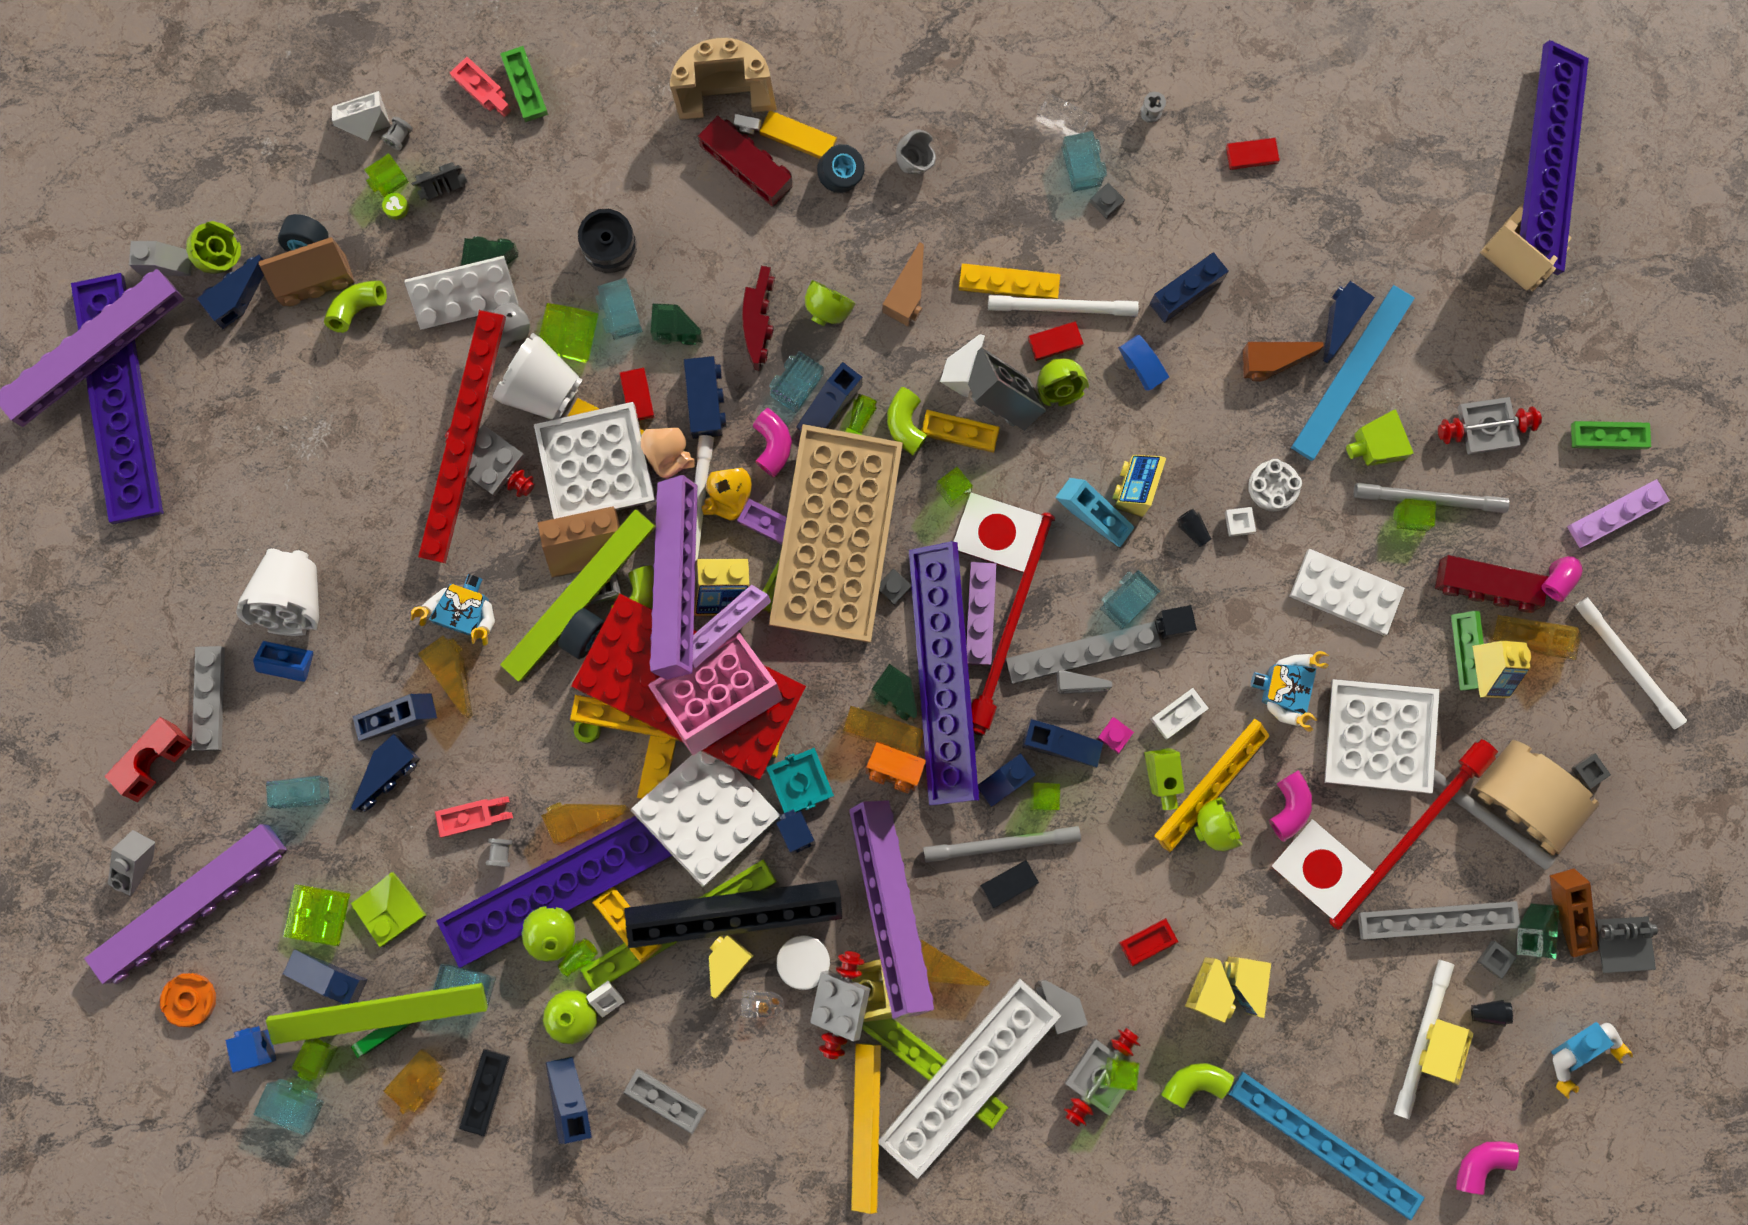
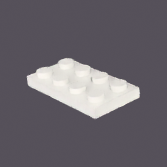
(460, 292)
(1347, 592)

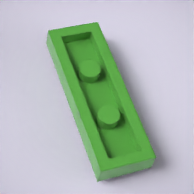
(524, 84)
(1611, 435)
(1467, 633)

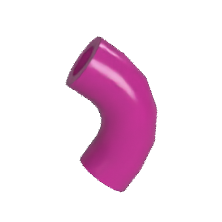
(777, 440)
(1563, 577)
(1297, 807)
(1482, 1160)

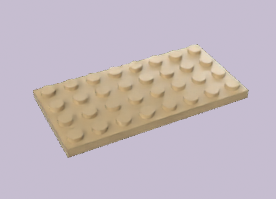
(835, 534)

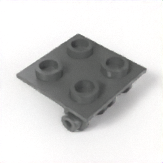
(426, 181)
(1626, 944)

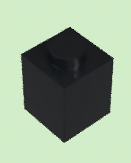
(1175, 622)

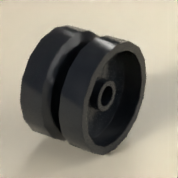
(607, 240)

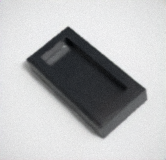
(1009, 884)

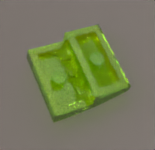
(569, 331)
(316, 915)

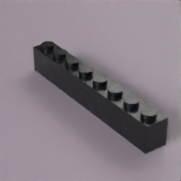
(733, 913)

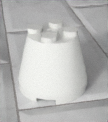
(538, 381)
(282, 594)

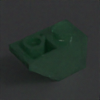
(481, 249)
(673, 324)
(897, 691)
(1538, 932)

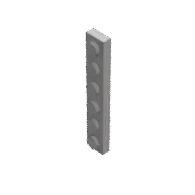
(1082, 652)
(1438, 920)

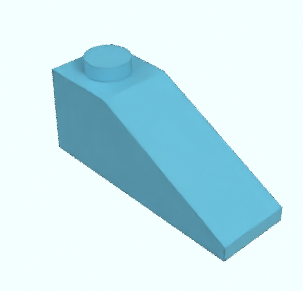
(1094, 510)

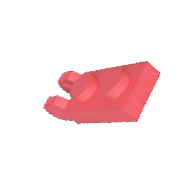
(470, 816)

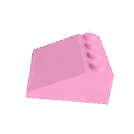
(717, 694)

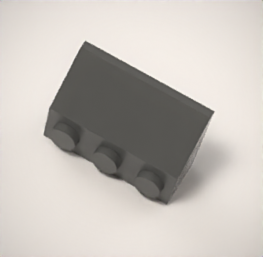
(1004, 391)

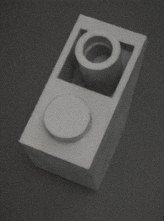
(130, 862)
(1065, 1004)

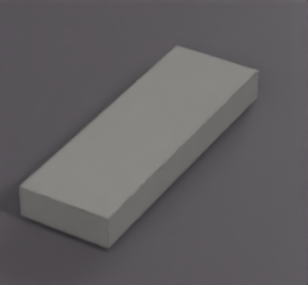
(664, 1101)

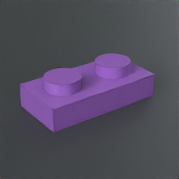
(763, 521)

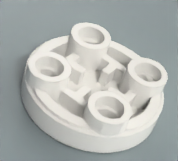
(1274, 485)
(802, 962)

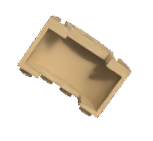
(720, 68)
(1517, 256)
(1537, 795)

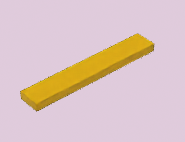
(1212, 785)
(866, 1128)

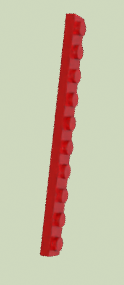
(462, 437)

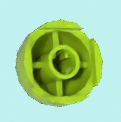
(213, 247)
(827, 304)
(1061, 382)
(1217, 826)
(548, 933)
(569, 1017)

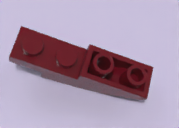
(755, 324)

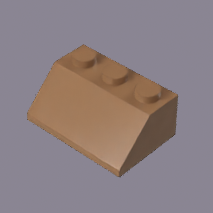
(307, 272)
(576, 539)

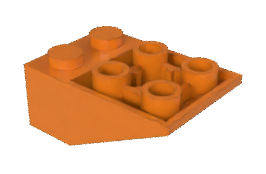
(894, 767)

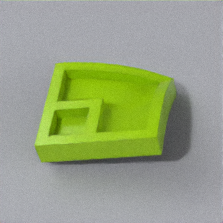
(388, 909)

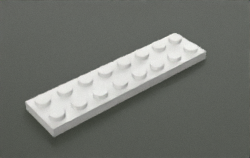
(968, 1078)

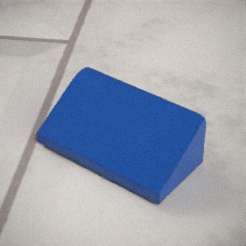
(283, 661)

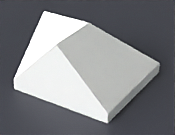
(361, 115)
(960, 365)

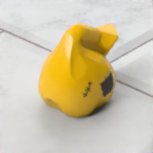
(727, 492)

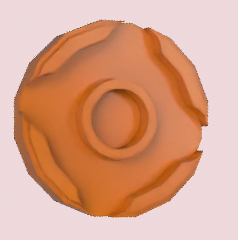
(188, 1000)

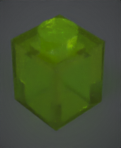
(385, 176)
(954, 486)
(1415, 514)
(1045, 797)
(314, 1059)
(1121, 1073)

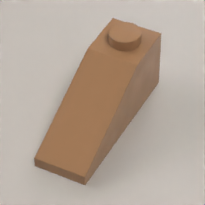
(905, 296)

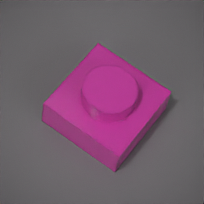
(1115, 735)

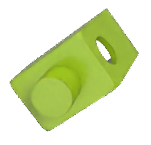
(1381, 441)
(1163, 765)

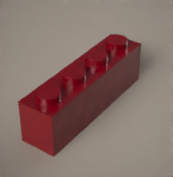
(745, 160)
(1491, 583)

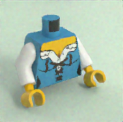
(459, 610)
(1290, 687)
(1584, 1048)

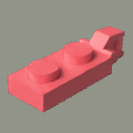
(480, 86)

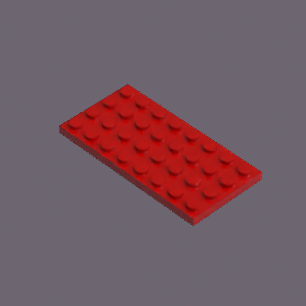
(619, 676)

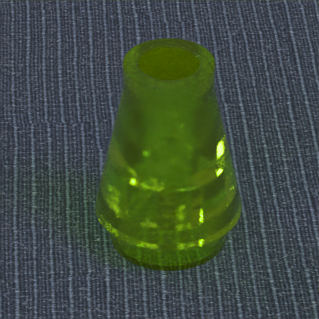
(862, 411)
(580, 955)

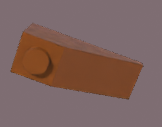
(1267, 359)
(1575, 912)

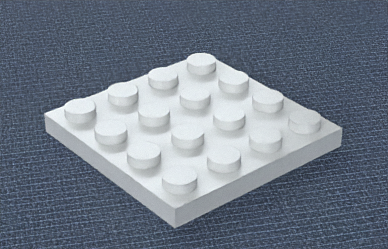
(594, 461)
(1382, 736)
(705, 815)

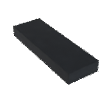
(484, 1092)

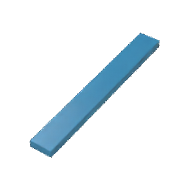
(1352, 373)
(1326, 1145)

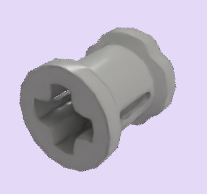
(1151, 101)
(396, 133)
(499, 852)

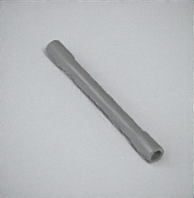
(1485, 503)
(1057, 836)
(1530, 849)

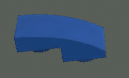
(1141, 357)

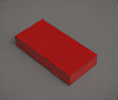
(1252, 153)
(1055, 341)
(637, 391)
(1148, 942)

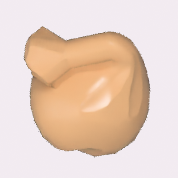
(665, 451)

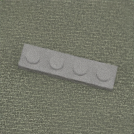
(208, 698)

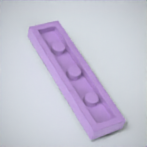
(1618, 513)
(980, 613)
(727, 623)

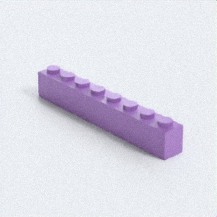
(88, 348)
(674, 578)
(185, 905)
(891, 909)

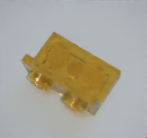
(414, 1081)

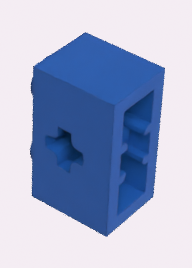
(250, 1049)

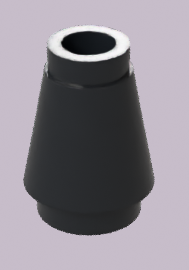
(1194, 527)
(1493, 1013)

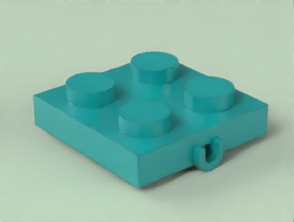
(800, 781)

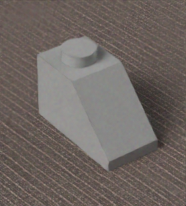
(153, 255)

